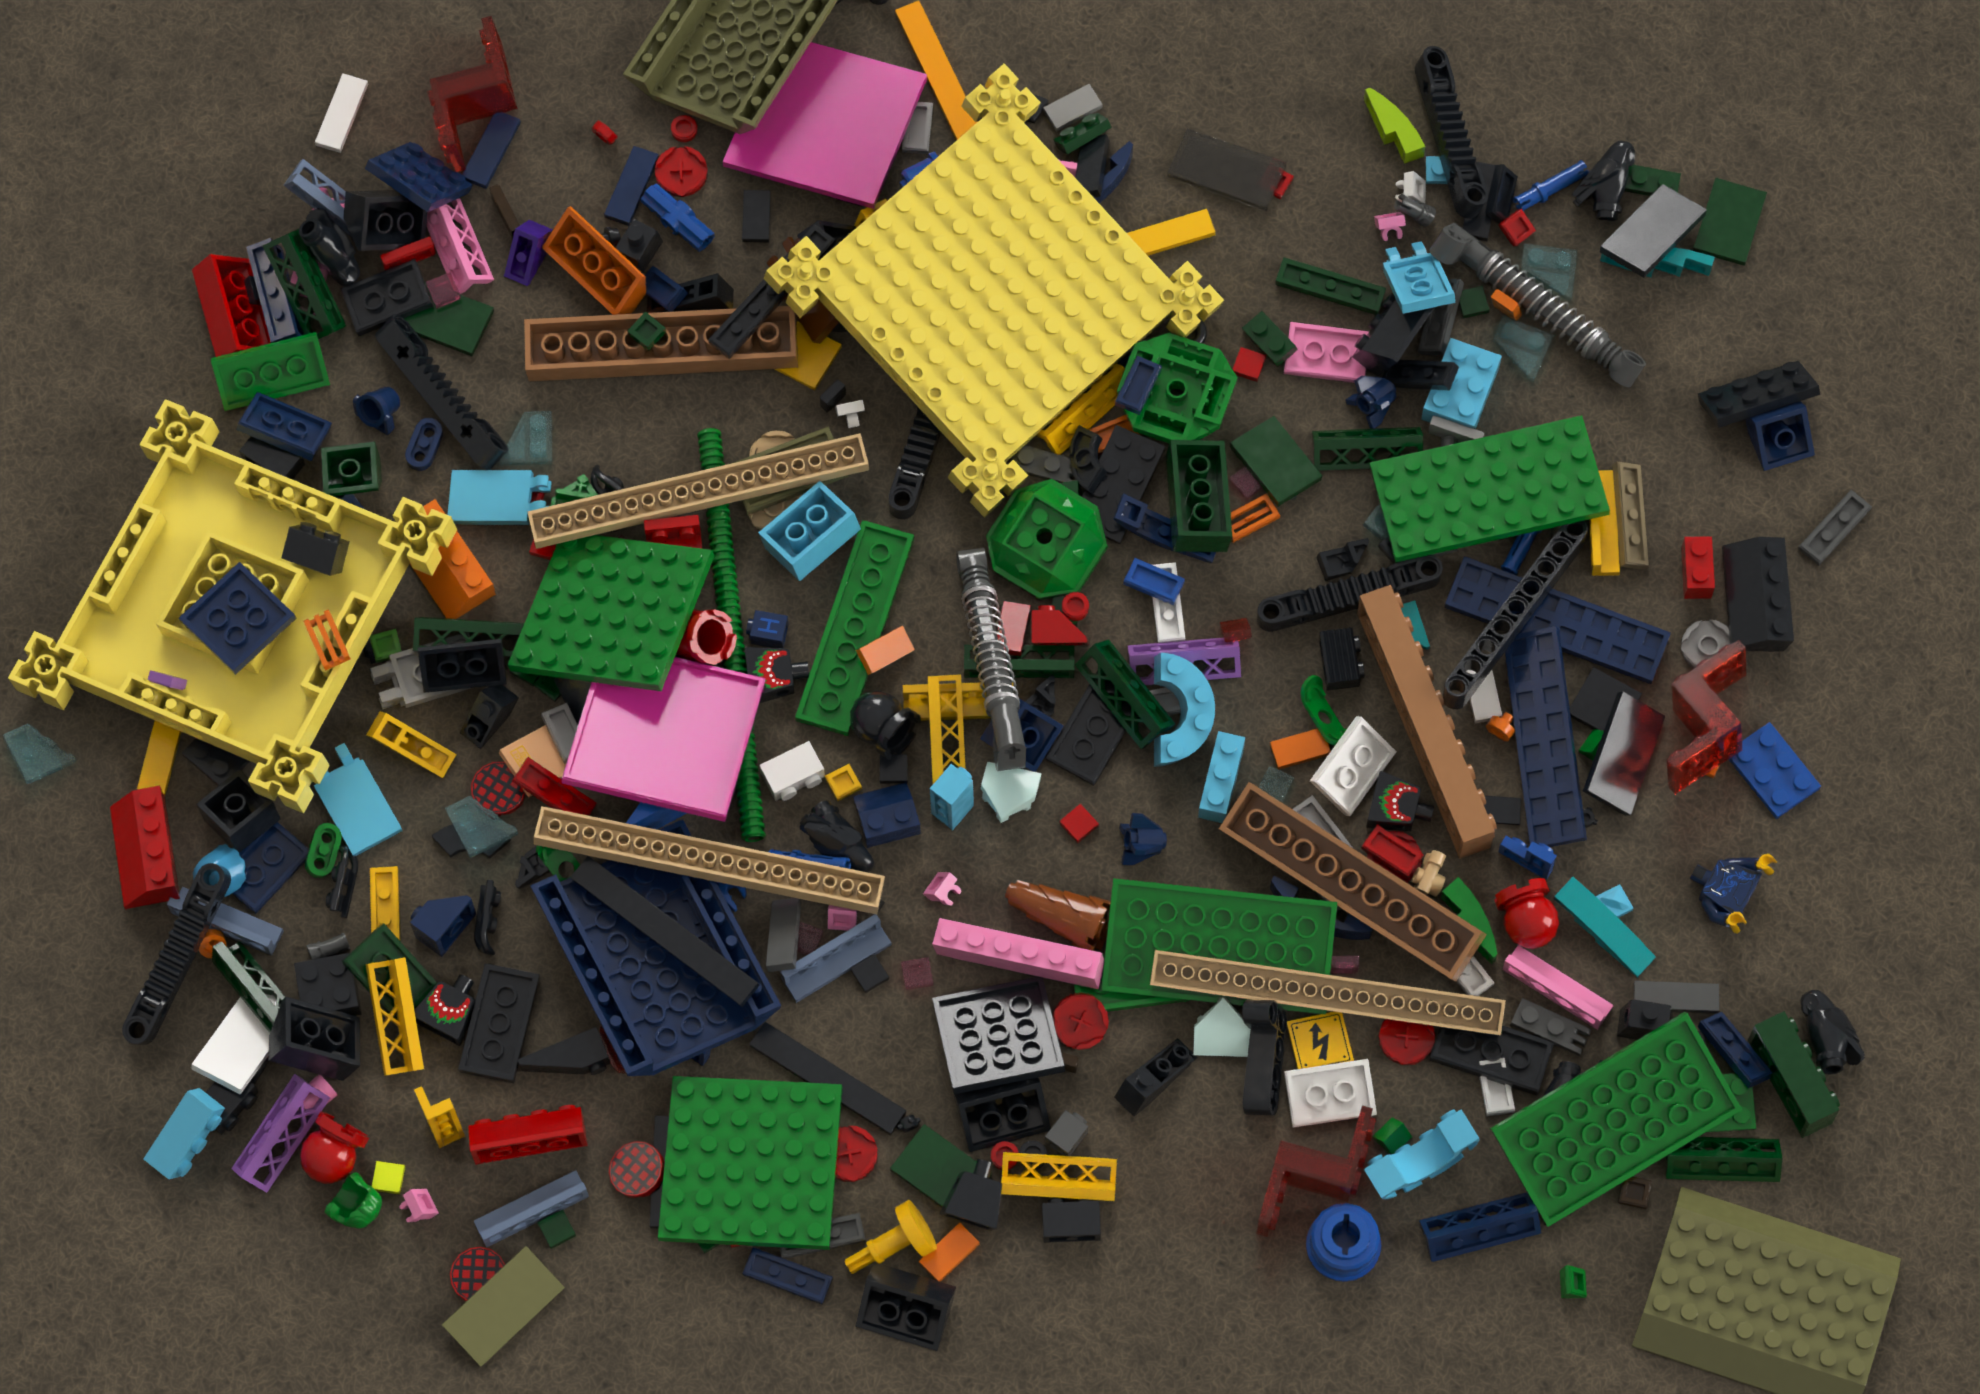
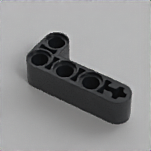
(1265, 1055)

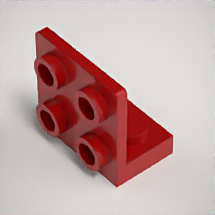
(674, 531)

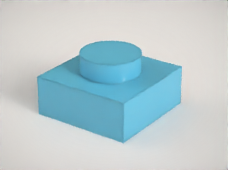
(1434, 171)

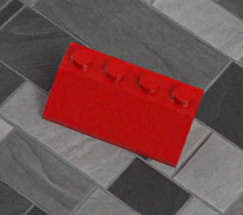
(226, 307)
(144, 848)
(527, 1134)

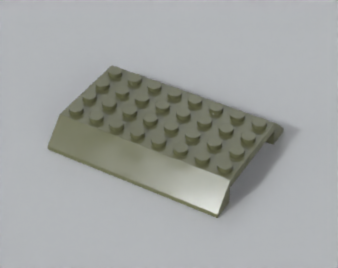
(725, 56)
(1766, 1300)

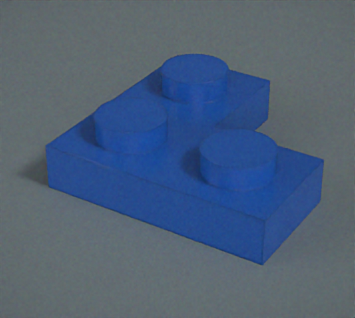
(1536, 858)

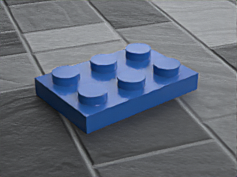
(1774, 771)

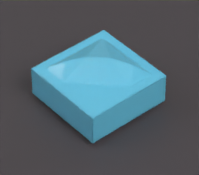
(1616, 901)

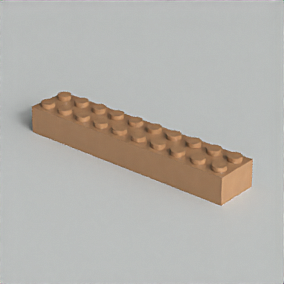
(603, 349)
(1426, 721)
(1352, 881)

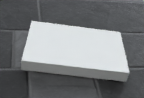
(1353, 766)
(1329, 1092)

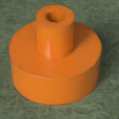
(1501, 726)
(211, 938)

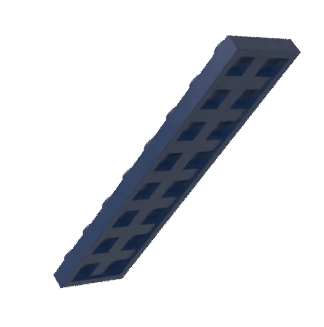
(1583, 627)
(1545, 738)

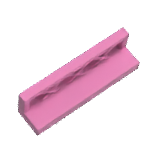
(450, 248)
(1557, 987)

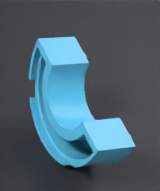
(1196, 708)
(1427, 1158)

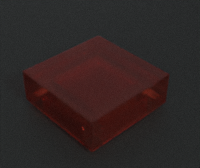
(1235, 630)

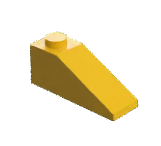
(411, 744)

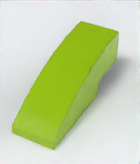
(1394, 126)

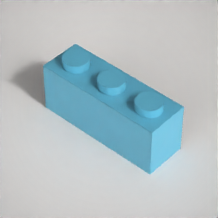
(1221, 777)
(952, 796)
(184, 1134)

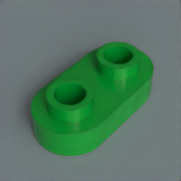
(322, 851)

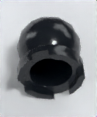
(882, 722)

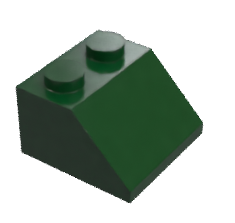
(351, 469)

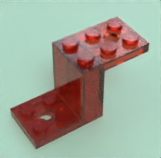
(471, 94)
(1706, 716)
(1316, 1171)

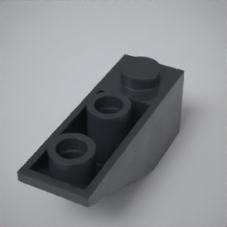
(1154, 1077)

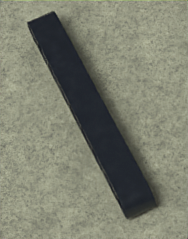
(1513, 623)

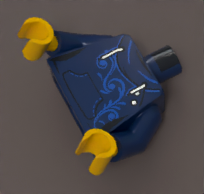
(1730, 887)

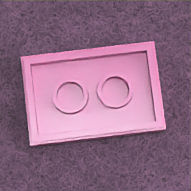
(1324, 352)

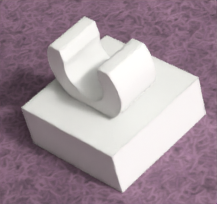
(1413, 186)
(850, 410)

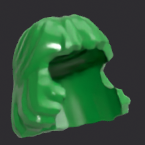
(355, 1203)

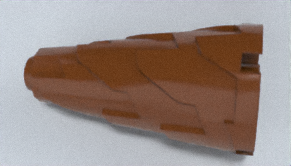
(1070, 915)

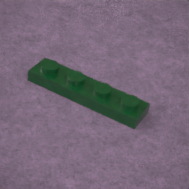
(1330, 286)

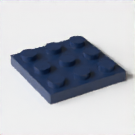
(419, 176)
(237, 618)

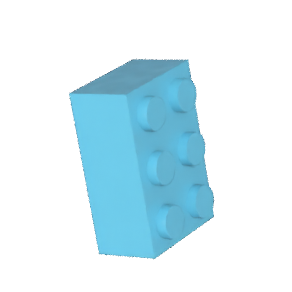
(1470, 387)
(809, 530)

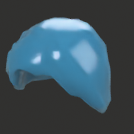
(228, 858)

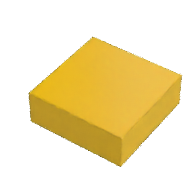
(843, 782)

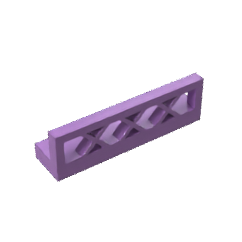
(1191, 651)
(271, 1129)

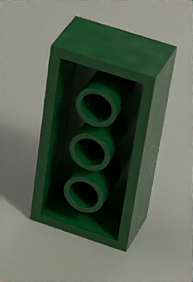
(1198, 496)
(1794, 1074)

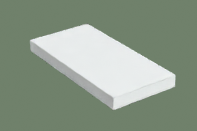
(235, 1049)

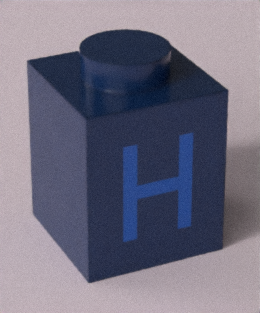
(768, 629)

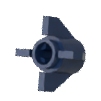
(1373, 398)
(1141, 839)

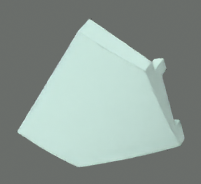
(1009, 790)
(1221, 1032)

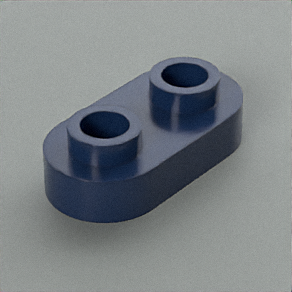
(424, 445)

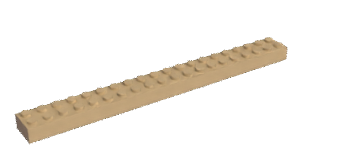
(698, 490)
(709, 860)
(1327, 992)

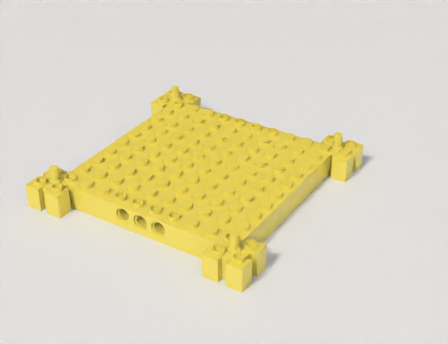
(993, 289)
(184, 535)

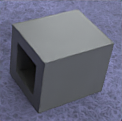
(1067, 1133)

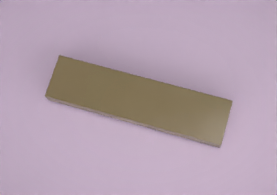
(1630, 515)

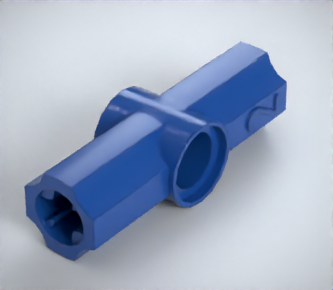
(678, 217)

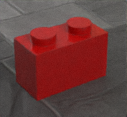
(1697, 567)

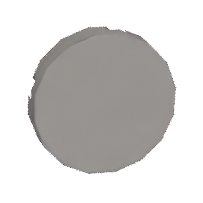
(1700, 639)

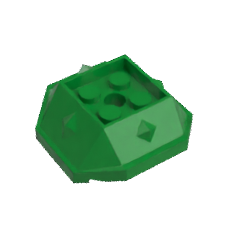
(1196, 371)
(1063, 562)

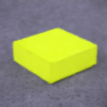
(388, 1177)

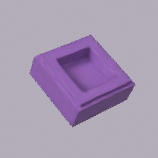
(167, 680)

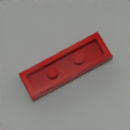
(550, 790)

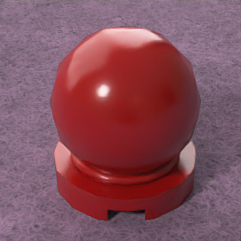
(707, 637)
(1529, 916)
(330, 1152)

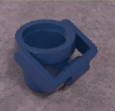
(377, 408)

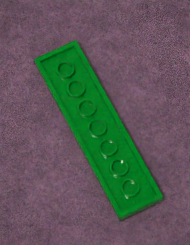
(854, 621)

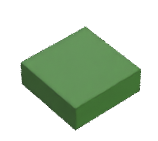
(385, 645)

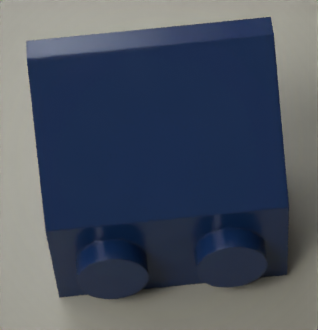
(1781, 435)
(1038, 734)
(887, 814)
(442, 921)

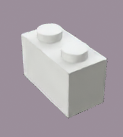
(792, 771)

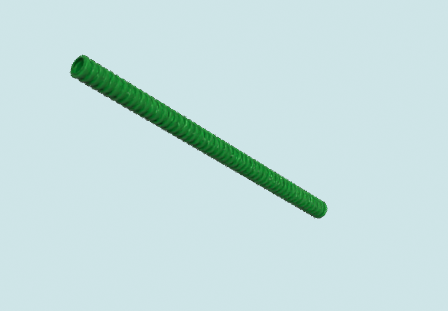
(728, 601)

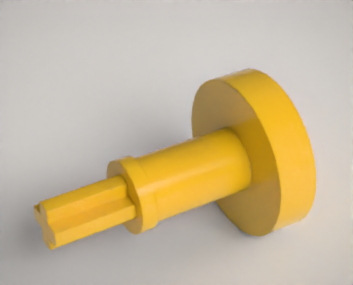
(910, 1231)

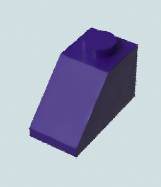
(526, 252)

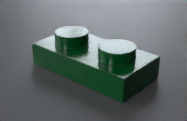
(1088, 129)
(1647, 180)
(1269, 338)

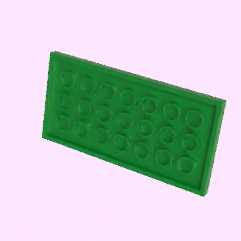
(1489, 488)
(1211, 925)
(1616, 1119)

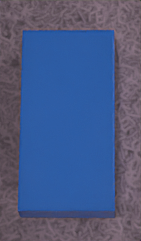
(1154, 581)

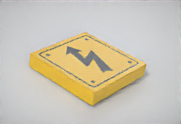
(1319, 1040)

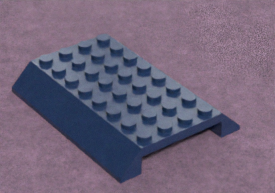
(642, 994)

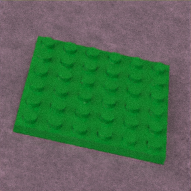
(611, 611)
(750, 1162)

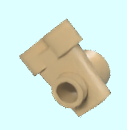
(1427, 878)

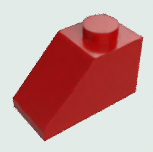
(1054, 628)

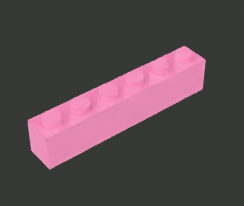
(1019, 953)

